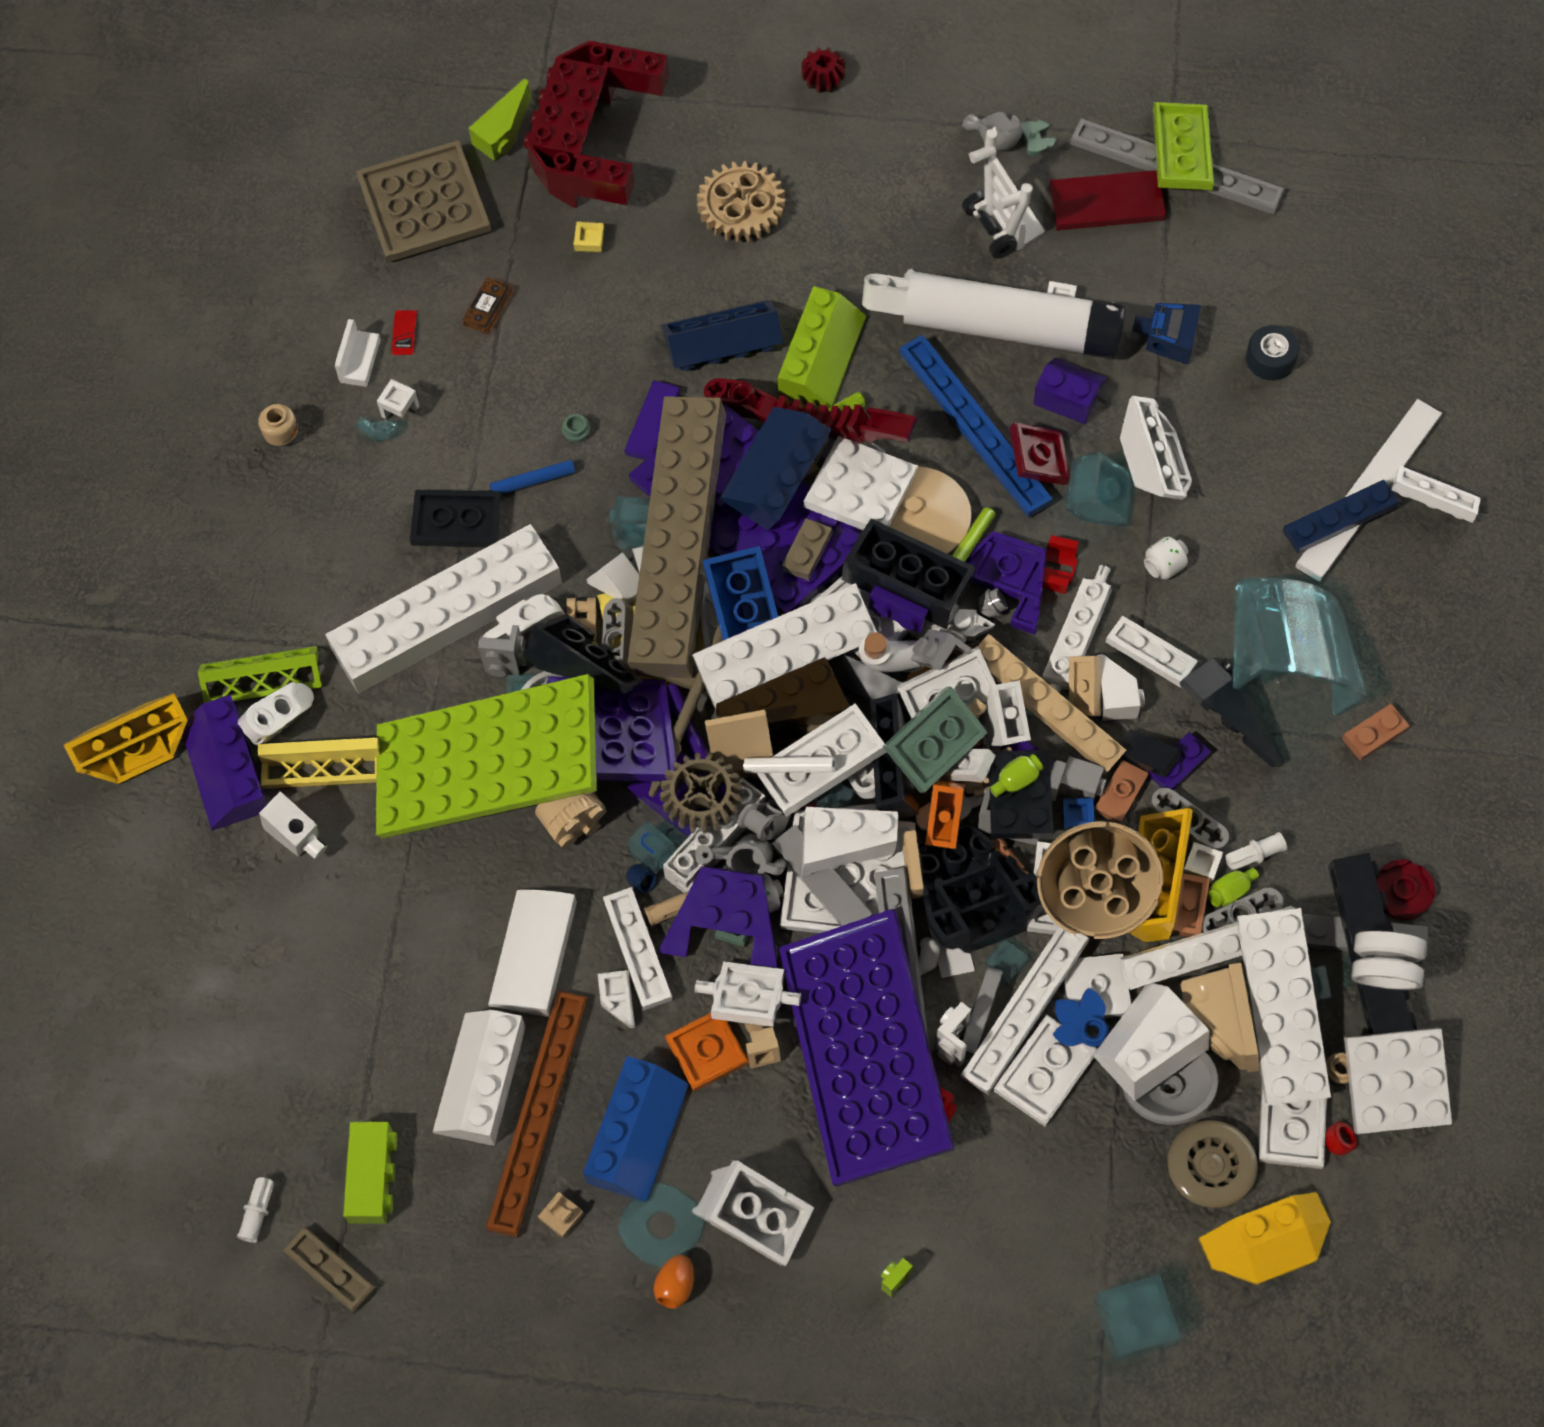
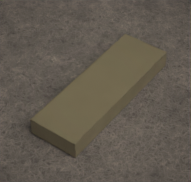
(329, 1269)

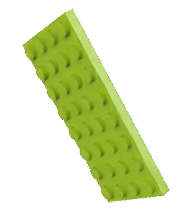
(486, 757)

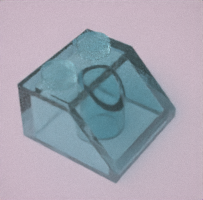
(1099, 490)

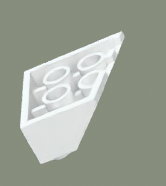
(1152, 1041)

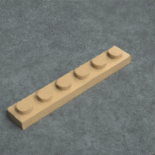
(1052, 706)

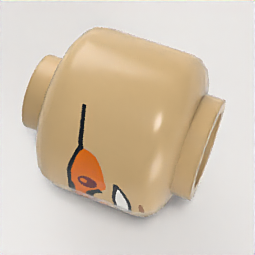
(278, 425)

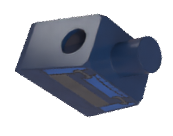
(1170, 330)

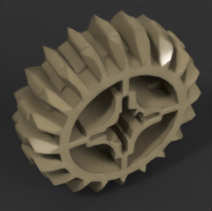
(716, 775)

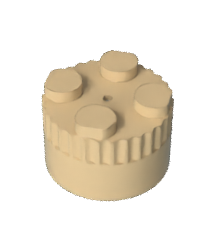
(571, 817)

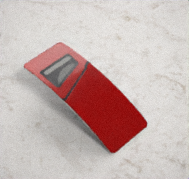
(404, 332)

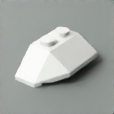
(1154, 450)

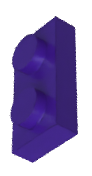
(898, 609)
(1192, 756)

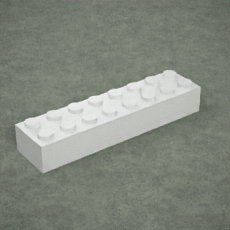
(443, 608)

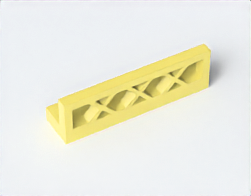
(317, 753)

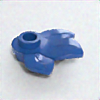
(1080, 1016)

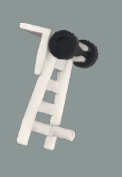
(1003, 203)

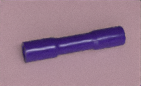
(693, 740)

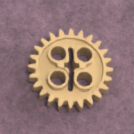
(741, 201)

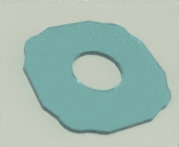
(657, 1251)

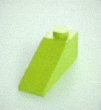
(499, 126)

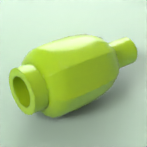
(1017, 775)
(1231, 887)

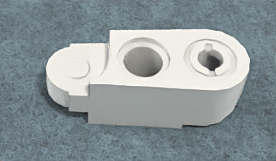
(527, 615)
(289, 700)

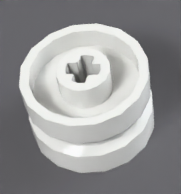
(1389, 960)

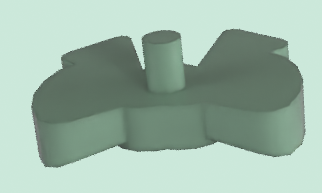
(1035, 145)

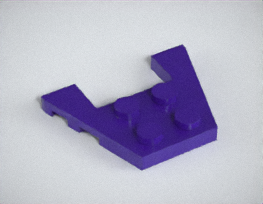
(1016, 571)
(726, 903)

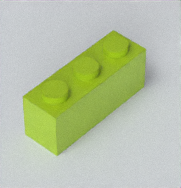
(369, 1173)

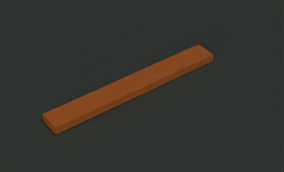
(537, 1114)

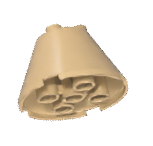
(1099, 880)

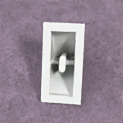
(617, 579)

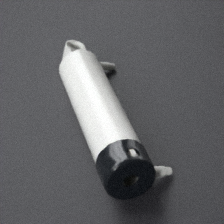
(999, 312)

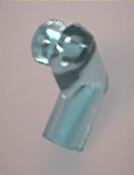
(378, 431)

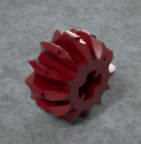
(823, 69)

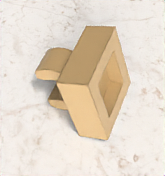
(561, 1215)

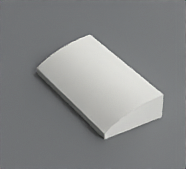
(533, 951)

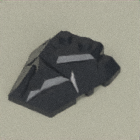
(975, 892)

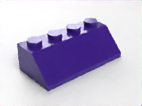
(223, 763)

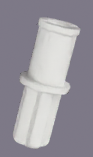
(1256, 851)
(255, 1210)

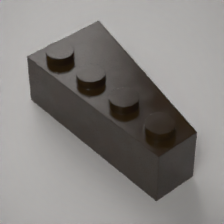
(793, 699)

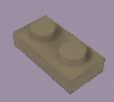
(807, 549)

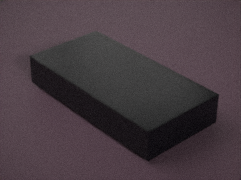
(1149, 753)

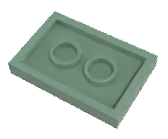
(935, 739)

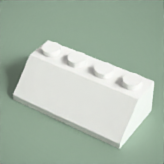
(480, 1076)

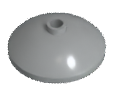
(1194, 1093)

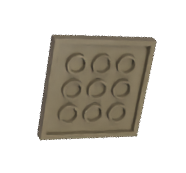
(423, 201)

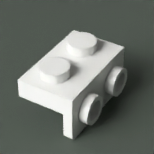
(948, 1040)

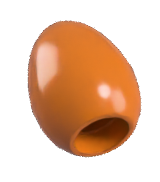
(674, 1282)

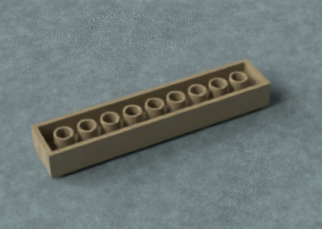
(677, 537)

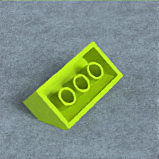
(821, 348)

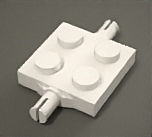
(747, 993)

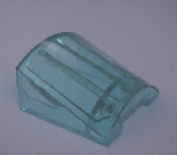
(1295, 631)

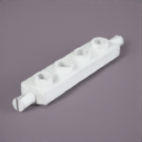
(1078, 628)

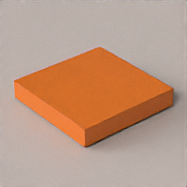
(706, 1051)

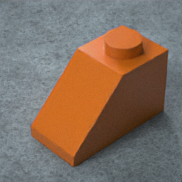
(945, 813)

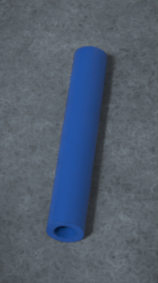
(533, 477)

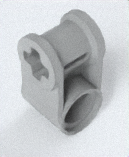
(763, 819)

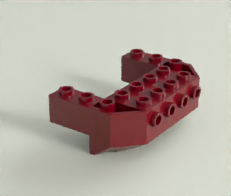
(566, 111)

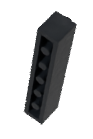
(1362, 910)

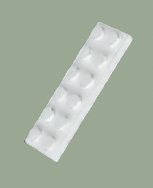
(785, 644)
(1283, 1007)

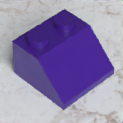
(1068, 390)

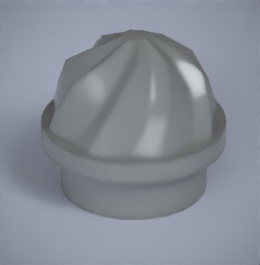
(992, 603)

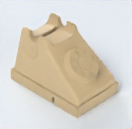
(1223, 1007)

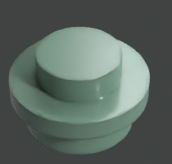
(575, 428)

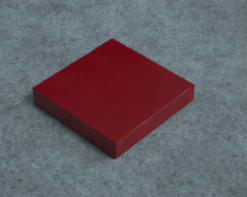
(1039, 453)

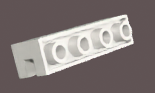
(682, 867)

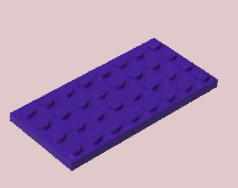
(736, 532)
(866, 1049)

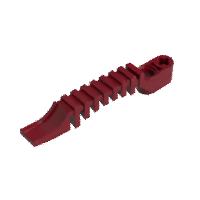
(848, 423)

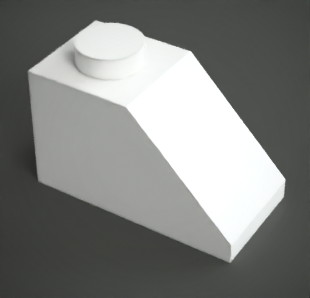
(1119, 692)
(1006, 715)

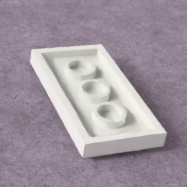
(846, 738)

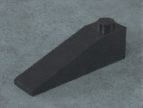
(570, 651)
(1213, 689)

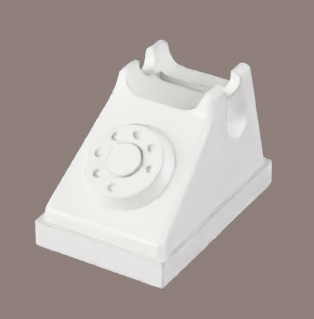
(754, 1211)

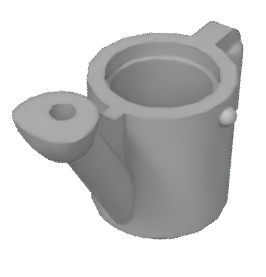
(747, 856)

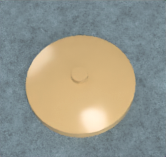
(934, 511)

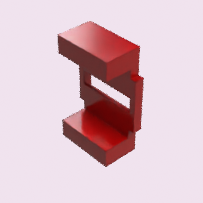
(1061, 552)

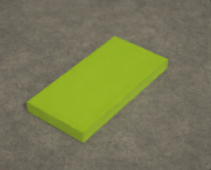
(1183, 146)

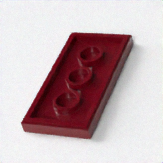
(1106, 200)

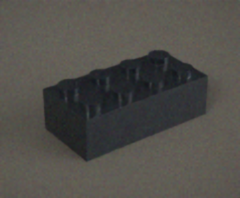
(909, 570)

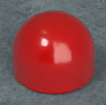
(1335, 1143)

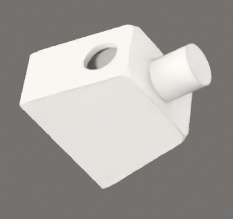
(283, 818)

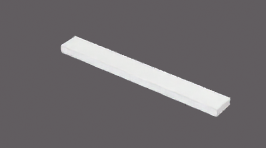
(1394, 453)

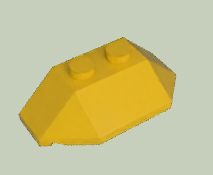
(130, 741)
(1269, 1239)

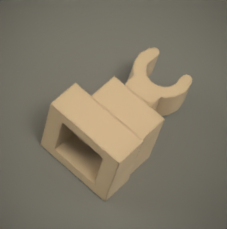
(763, 1046)

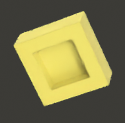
(589, 236)

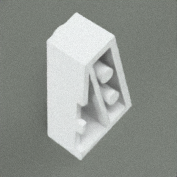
(846, 836)

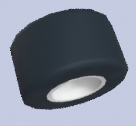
(1272, 352)

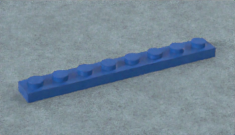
(973, 424)

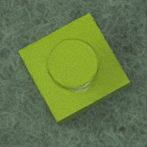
(895, 1276)

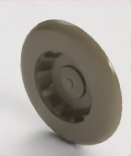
(1212, 1164)

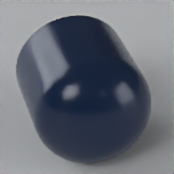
(637, 873)

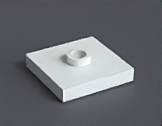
(1104, 977)

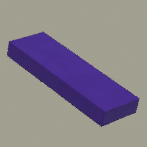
(645, 433)

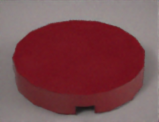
(1407, 889)

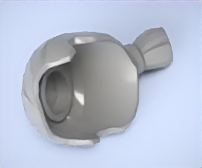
(1007, 130)

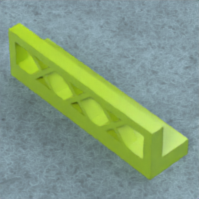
(256, 665)

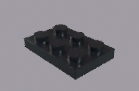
(455, 518)
(1024, 812)

